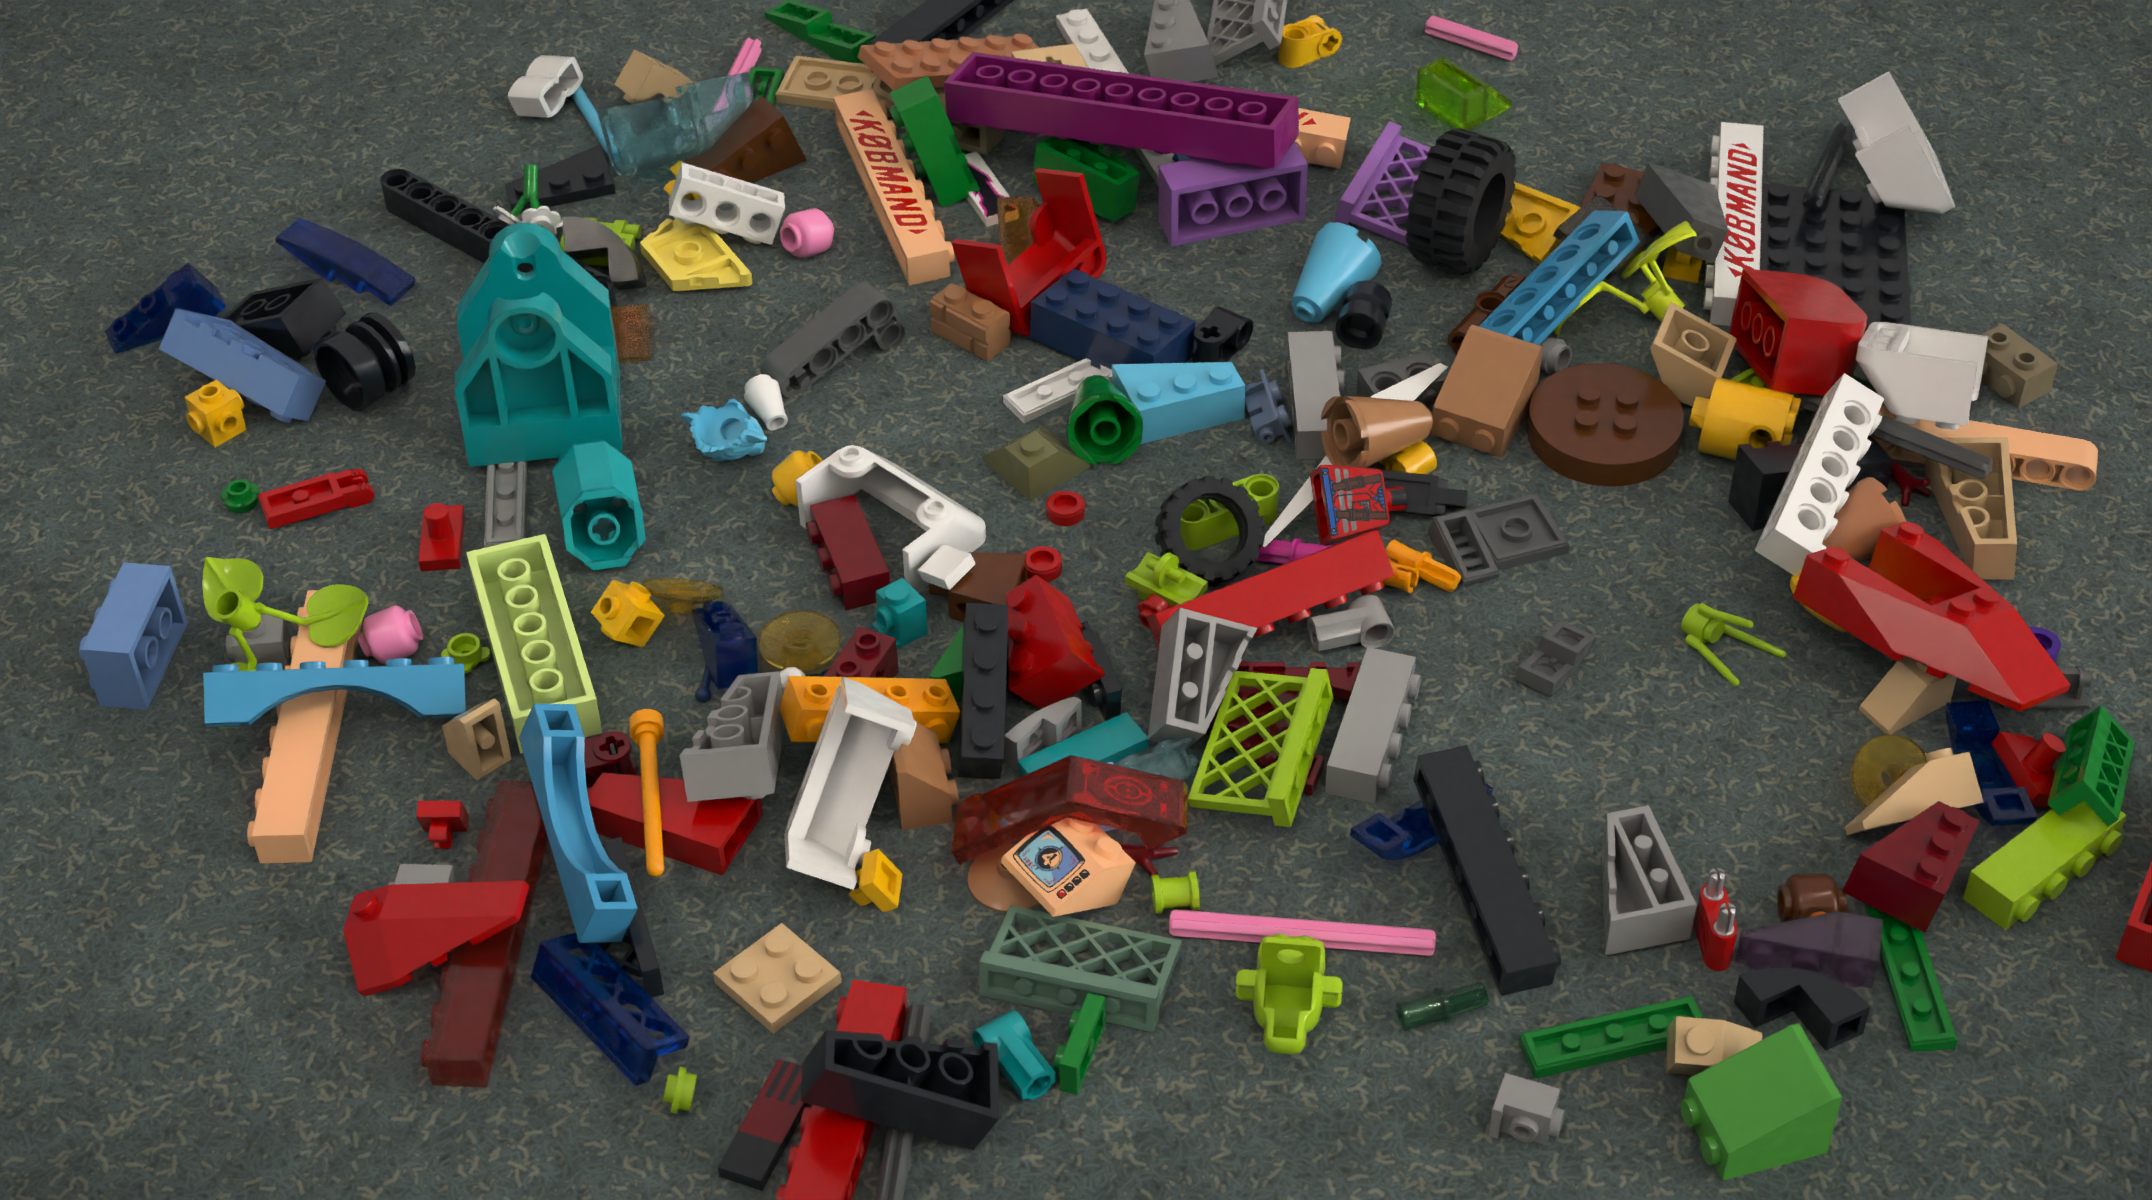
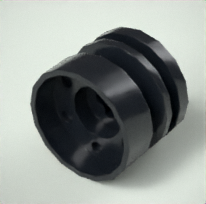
(365, 361)

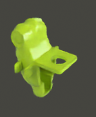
(1288, 990)

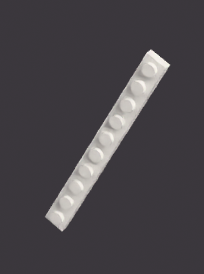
(1081, 29)

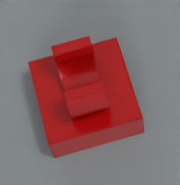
(441, 820)

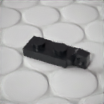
(1425, 493)
(1107, 690)

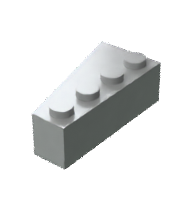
(741, 744)

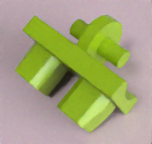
(1165, 579)

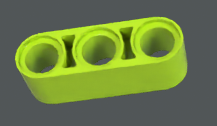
(1210, 522)

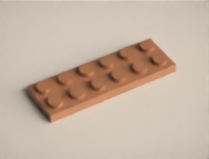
(911, 60)

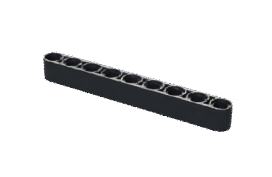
(453, 219)

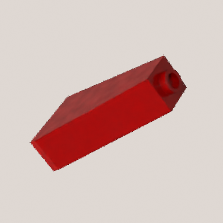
(692, 832)

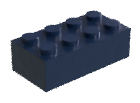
(1108, 324)

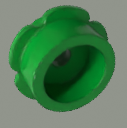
(240, 496)

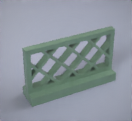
(1062, 989)

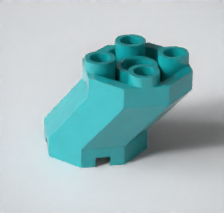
(598, 504)

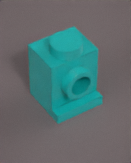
(900, 613)

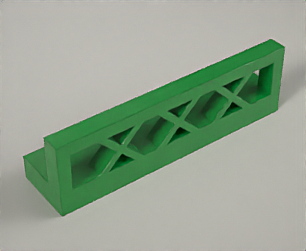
(2093, 766)

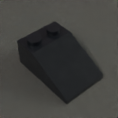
(290, 315)

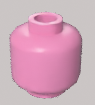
(807, 233)
(390, 634)

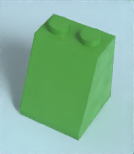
(1763, 1106)

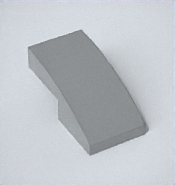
(1042, 728)

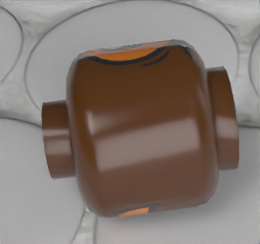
(1809, 896)

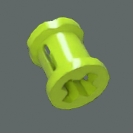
(1175, 892)

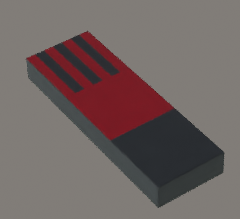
(766, 1128)

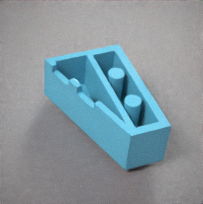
(1181, 395)

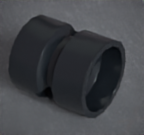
(1363, 315)

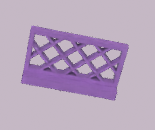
(1362, 194)

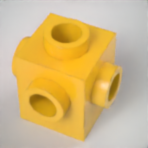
(215, 413)
(627, 613)

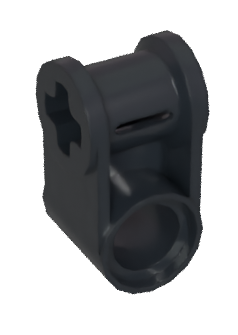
(1221, 336)

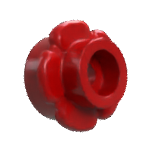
(1150, 606)

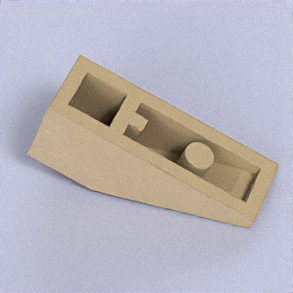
(1941, 779)

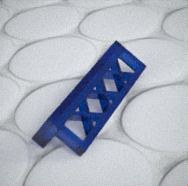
(596, 1009)

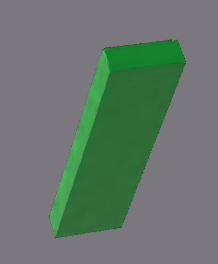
(1914, 985)
(1603, 1037)

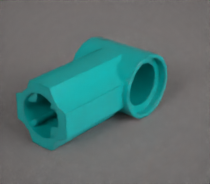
(1017, 1055)

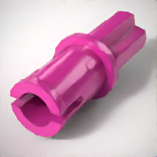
(1286, 551)

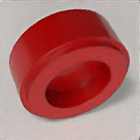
(1065, 508)
(1044, 563)

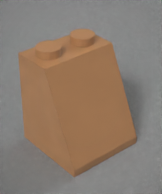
(1487, 391)

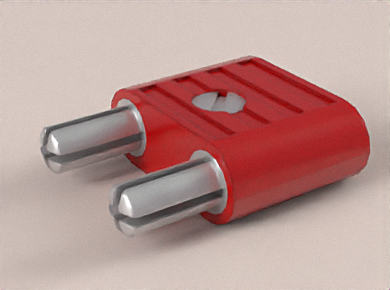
(1715, 923)

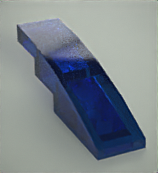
(346, 259)

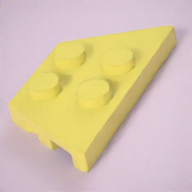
(693, 257)

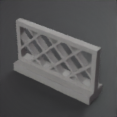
(1235, 19)

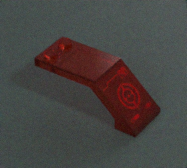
(1076, 790)

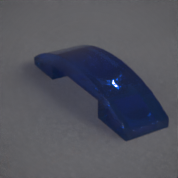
(1972, 730)
(1399, 835)

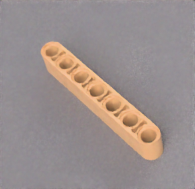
(2033, 454)

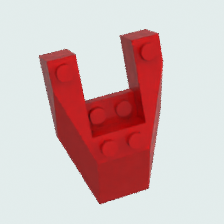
(1933, 610)

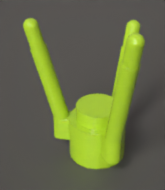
(1707, 625)

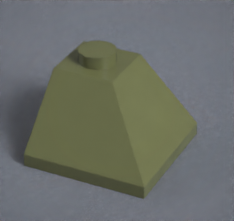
(1035, 462)

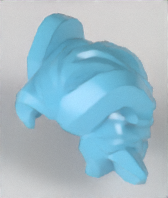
(726, 432)

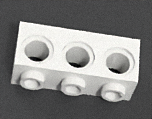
(720, 189)

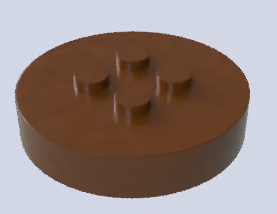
(1605, 424)

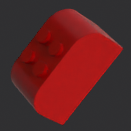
(1796, 330)

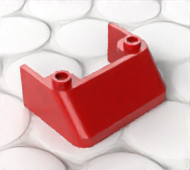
(1063, 240)

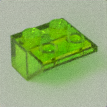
(1457, 95)

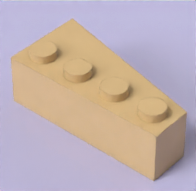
(1980, 509)

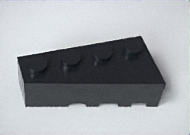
(1763, 472)
(906, 1084)

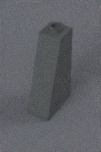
(1679, 198)

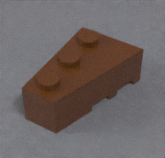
(753, 146)

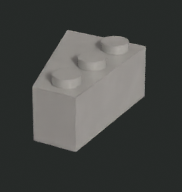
(1177, 43)
(1192, 672)
(1642, 885)

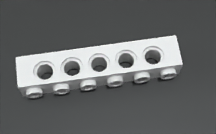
(1821, 474)

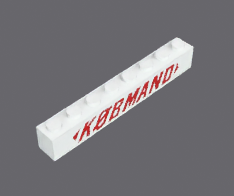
(1738, 182)

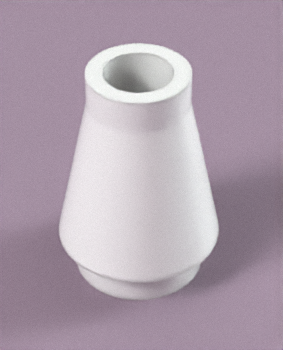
(765, 399)

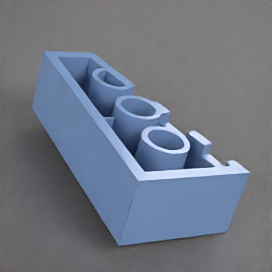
(243, 364)

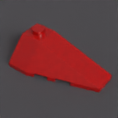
(415, 924)

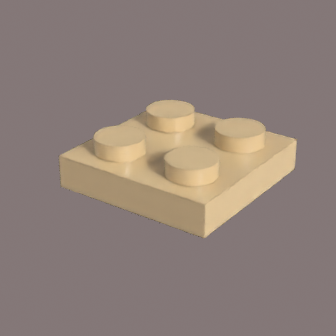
(777, 978)

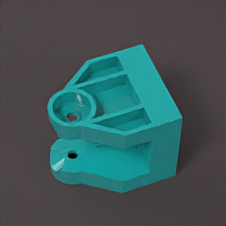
(535, 354)

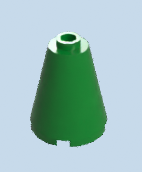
(1103, 423)

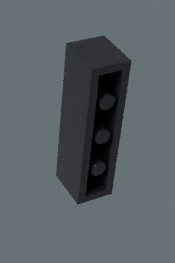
(983, 691)

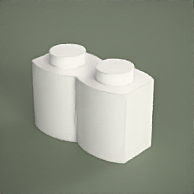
(545, 86)

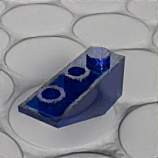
(151, 316)
(725, 643)

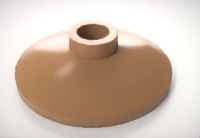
(995, 886)

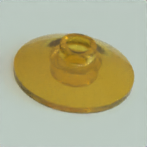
(682, 592)
(799, 640)
(1882, 754)

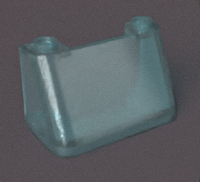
(674, 130)

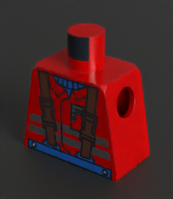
(1352, 501)

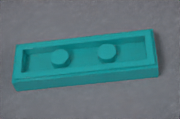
(1101, 743)

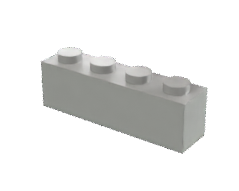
(1312, 382)
(1371, 725)

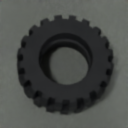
(1460, 201)

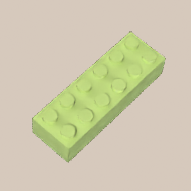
(531, 631)

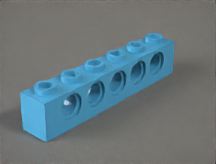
(1565, 277)

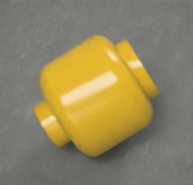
(788, 471)

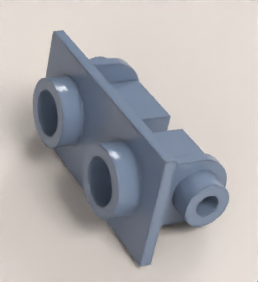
(1264, 407)

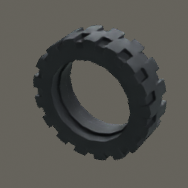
(1241, 507)

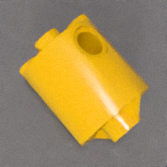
(1742, 415)

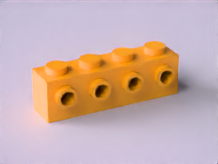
(809, 699)

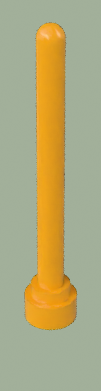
(647, 731)

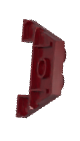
(1342, 684)

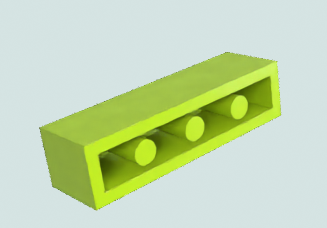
(2040, 863)

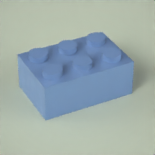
(133, 636)

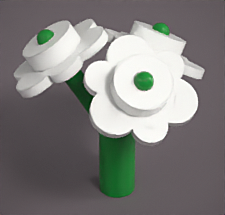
(538, 215)

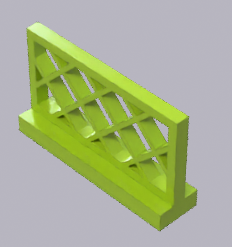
(1294, 757)

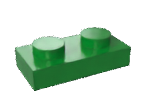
(1084, 1032)

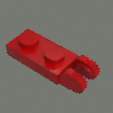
(315, 497)

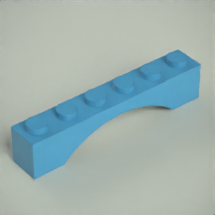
(242, 697)
(593, 885)

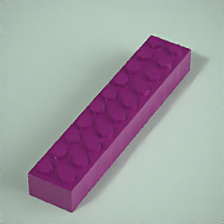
(1123, 109)

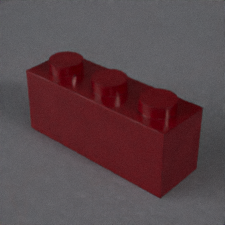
(847, 551)

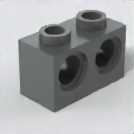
(1384, 375)

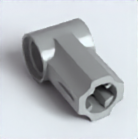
(1361, 623)

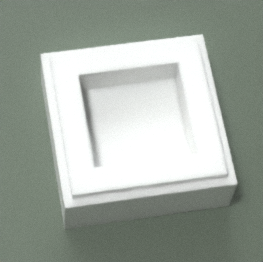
(946, 566)

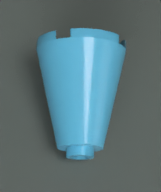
(1332, 266)

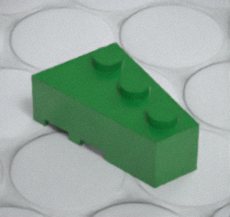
(933, 141)
(1108, 177)

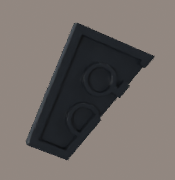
(569, 180)

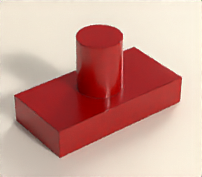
(441, 537)
(2030, 762)

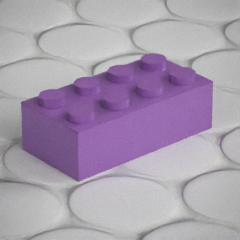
(1219, 199)

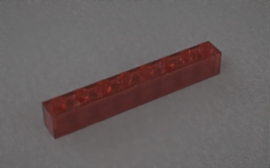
(482, 975)

